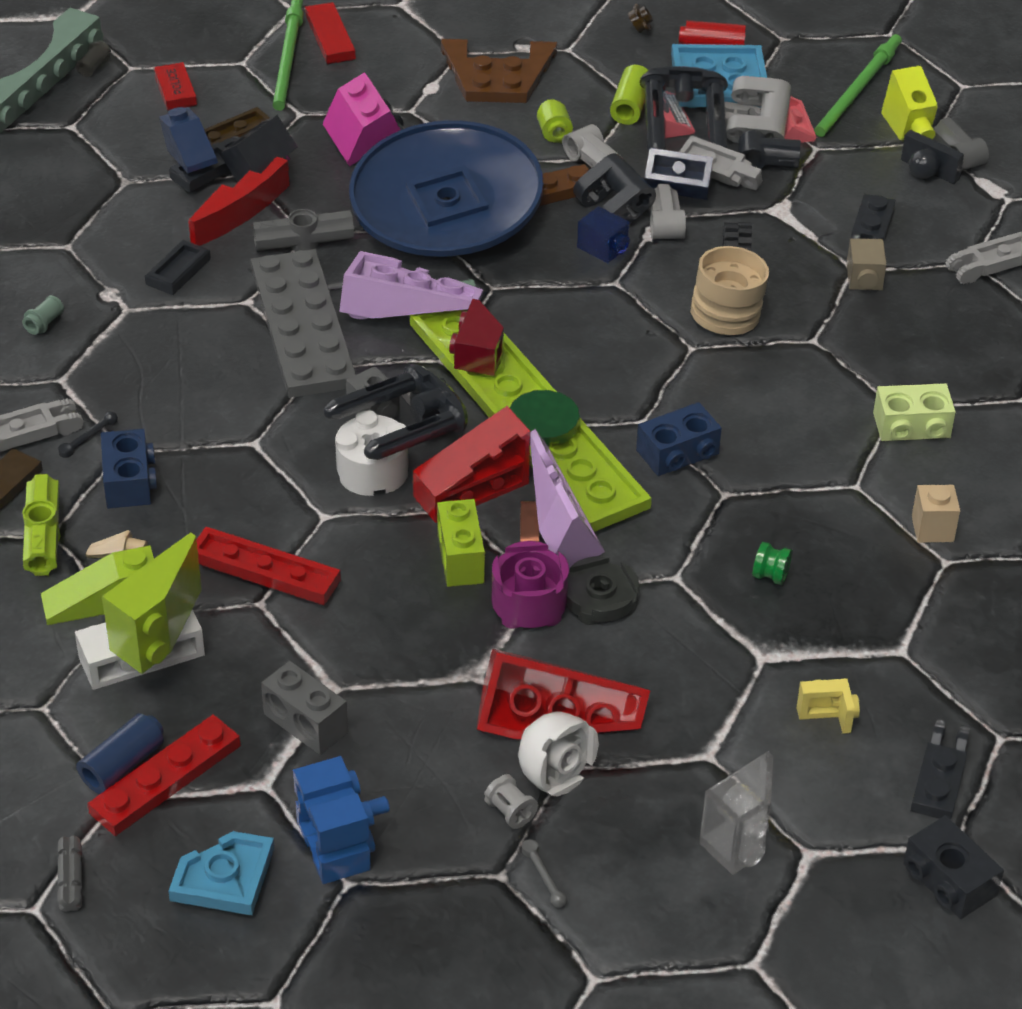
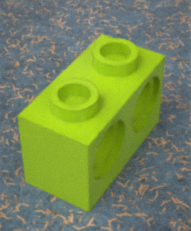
(460, 542)

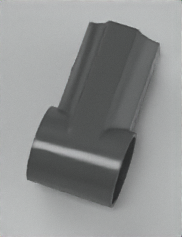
(953, 136)

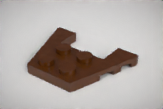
(497, 78)

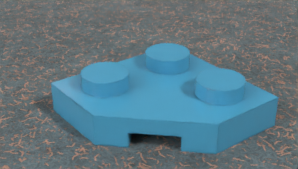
(224, 875)

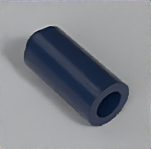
(121, 752)

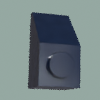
(187, 139)

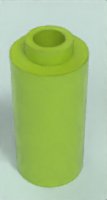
(629, 96)

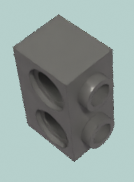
(304, 707)

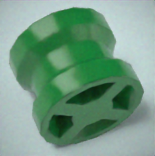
(772, 563)

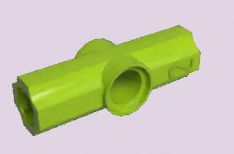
(41, 525)

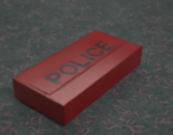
(175, 86)

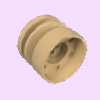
(729, 290)

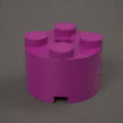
(529, 585)

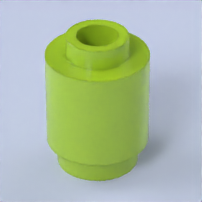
(554, 120)

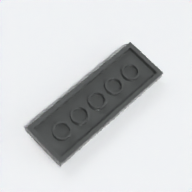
(302, 323)

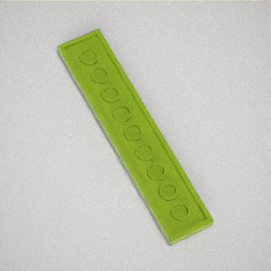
(593, 473)

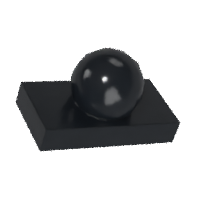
(931, 158)

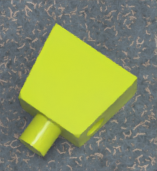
(910, 103)

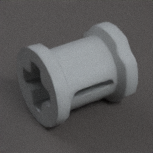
(511, 801)

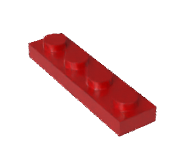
(267, 566)
(163, 775)

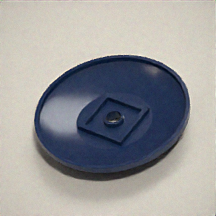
(482, 169)

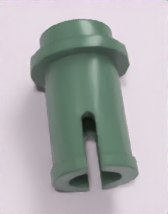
(37, 319)

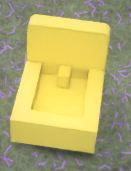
(828, 700)

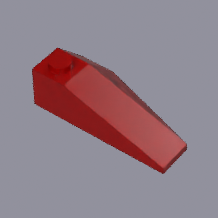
(525, 688)

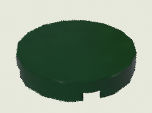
(548, 412)

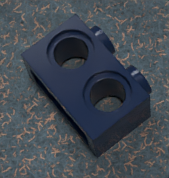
(678, 439)
(126, 468)

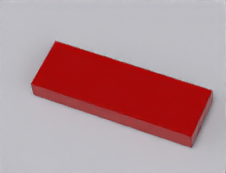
(330, 33)

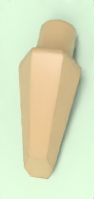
(115, 543)

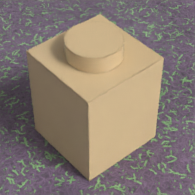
(935, 513)

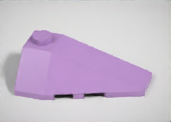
(381, 288)
(558, 511)

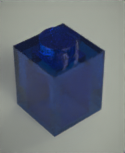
(603, 234)

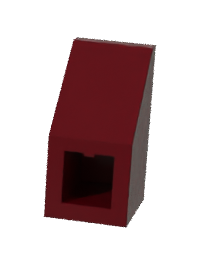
(479, 341)

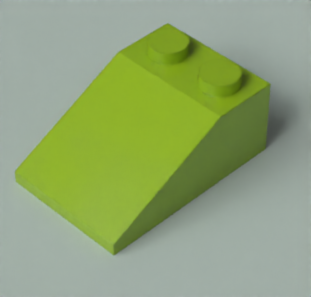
(153, 605)

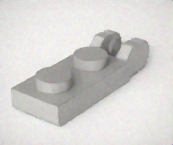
(986, 258)
(38, 423)

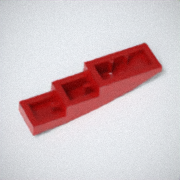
(234, 206)

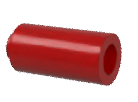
(712, 33)

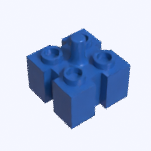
(335, 818)

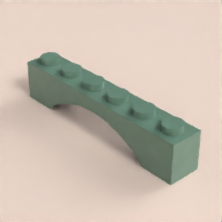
(70, 42)

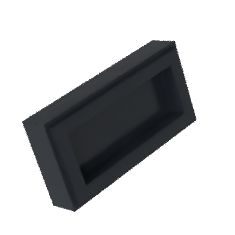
(177, 267)

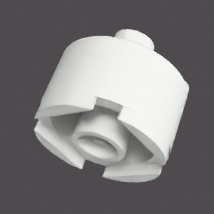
(364, 474)

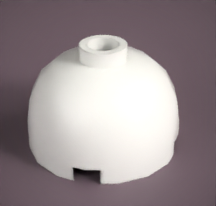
(556, 751)

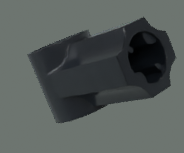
(769, 151)

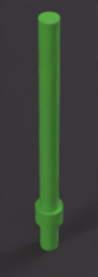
(294, 20)
(882, 56)

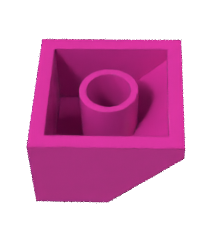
(358, 119)

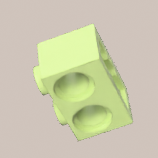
(914, 412)

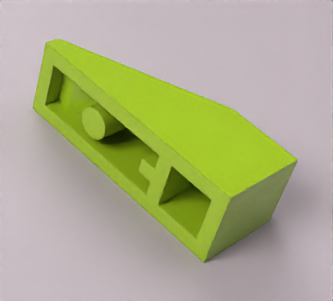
(82, 593)

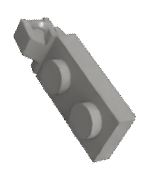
(728, 165)

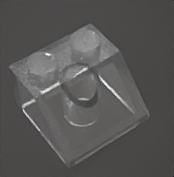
(738, 815)

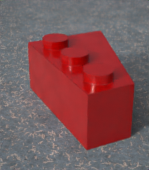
(477, 465)

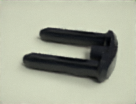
(684, 80)
(429, 395)

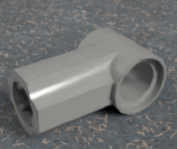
(587, 145)
(666, 217)

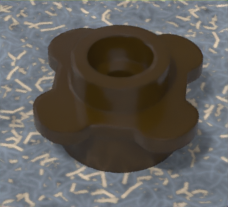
(640, 18)

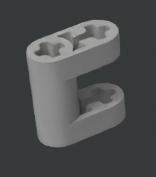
(774, 99)

